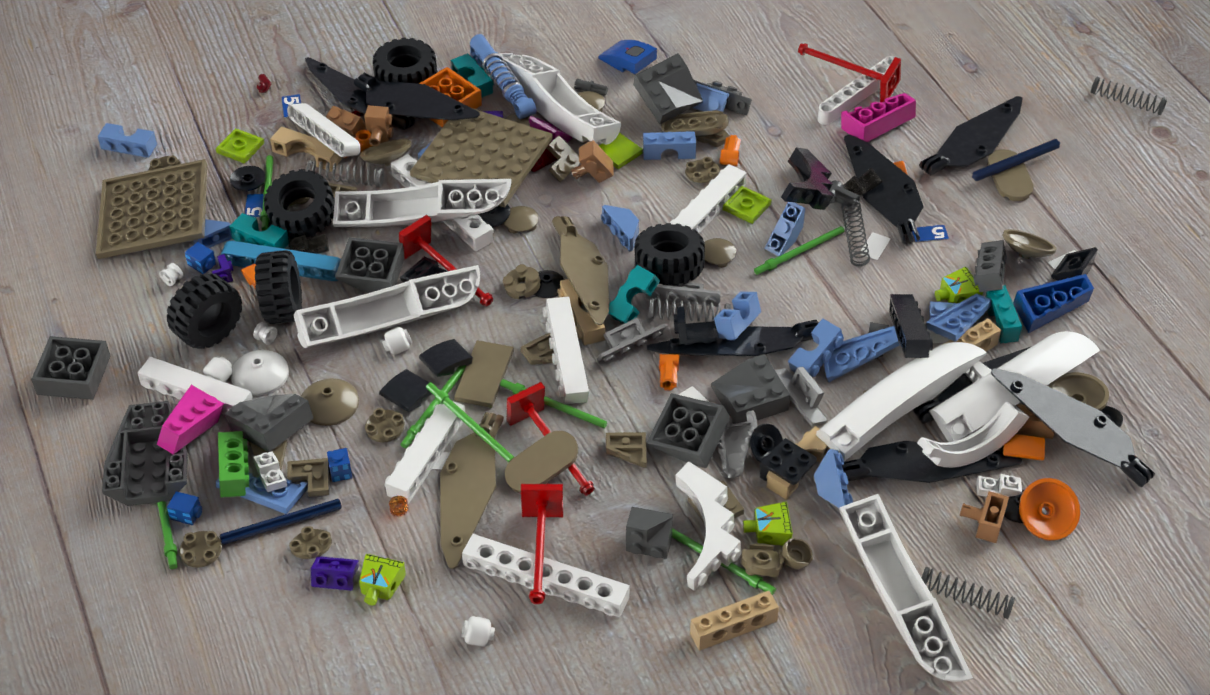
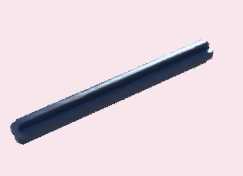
(1016, 159)
(280, 521)

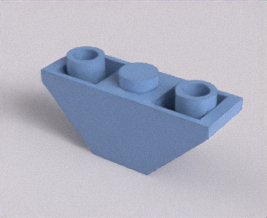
(622, 224)
(786, 229)
(831, 479)

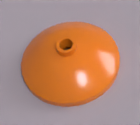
(1060, 504)

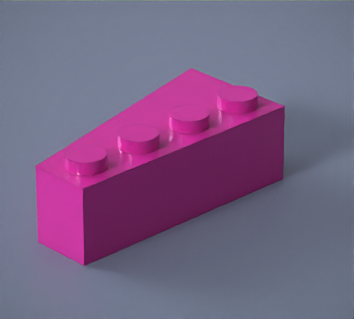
(878, 117)
(189, 419)

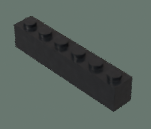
(910, 326)

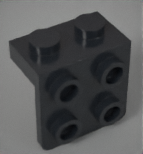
(693, 332)
(787, 462)

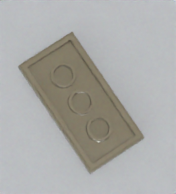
(483, 377)

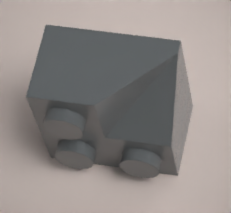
(649, 532)

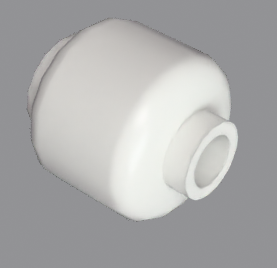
(397, 340)
(218, 368)
(477, 631)

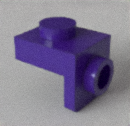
(225, 269)

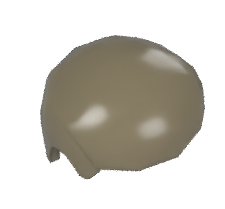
(797, 553)

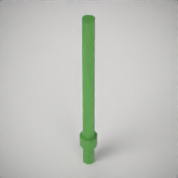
(268, 181)
(771, 263)
(516, 388)
(443, 398)
(414, 429)
(170, 548)
(755, 580)

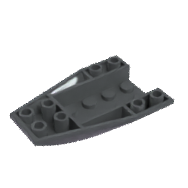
(136, 466)

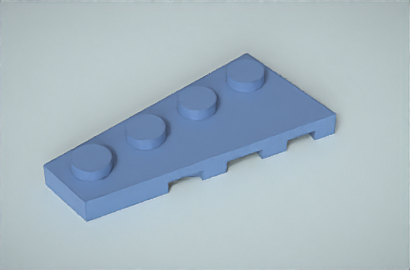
(959, 318)
(859, 351)
(279, 500)

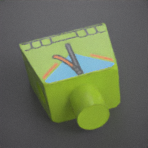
(957, 287)
(770, 524)
(380, 578)

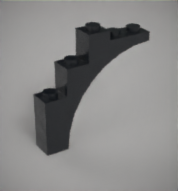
(814, 181)

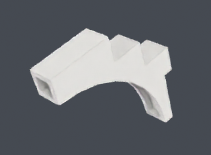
(719, 545)

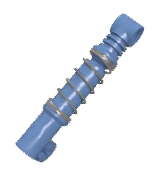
(511, 90)

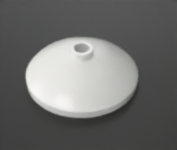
(260, 372)

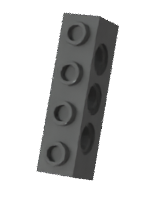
(990, 266)

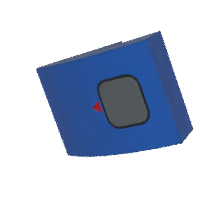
(629, 55)

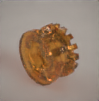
(402, 508)

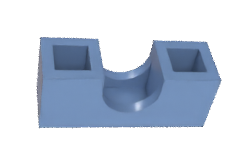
(658, 142)
(139, 144)
(733, 322)
(828, 338)

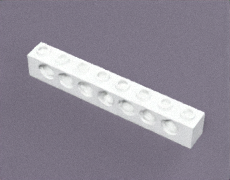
(470, 228)
(555, 572)

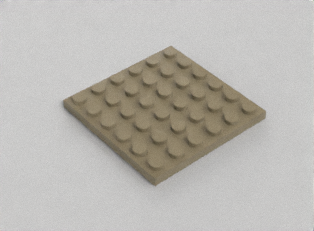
(482, 150)
(152, 209)

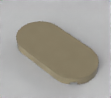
(699, 122)
(1012, 182)
(542, 460)

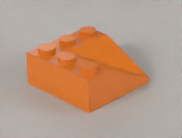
(456, 87)

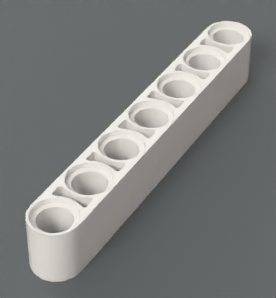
(851, 94)
(323, 130)

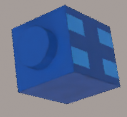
(200, 258)
(339, 465)
(184, 508)

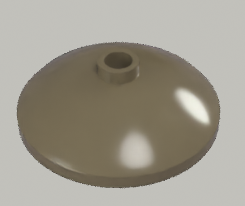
(386, 152)
(1028, 244)
(1083, 388)
(331, 401)

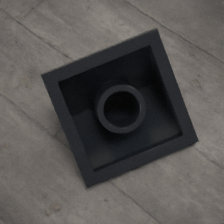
(1075, 264)

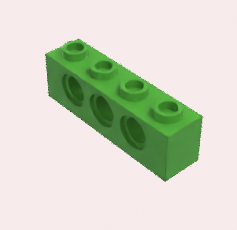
(233, 464)

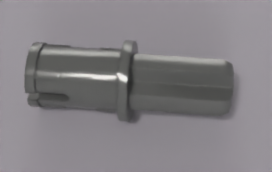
(590, 86)

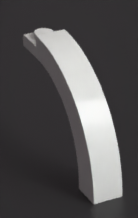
(979, 444)

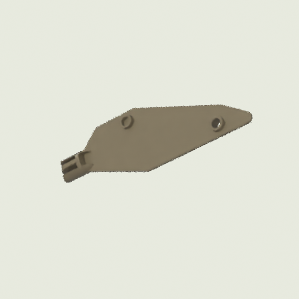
(584, 268)
(466, 488)

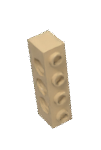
(983, 335)
(734, 620)

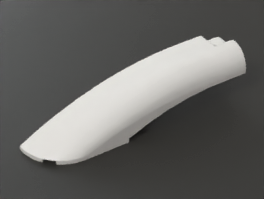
(559, 102)
(405, 206)
(386, 307)
(897, 395)
(984, 398)
(903, 590)

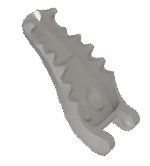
(735, 445)

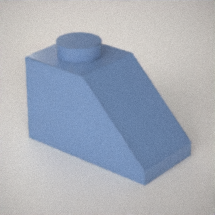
(215, 233)

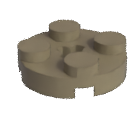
(522, 273)
(754, 565)

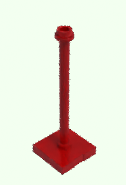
(888, 81)
(418, 237)
(529, 404)
(541, 502)

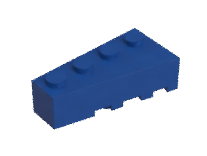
(1051, 300)

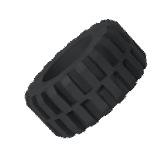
(414, 55)
(295, 186)
(671, 253)
(278, 286)
(204, 311)

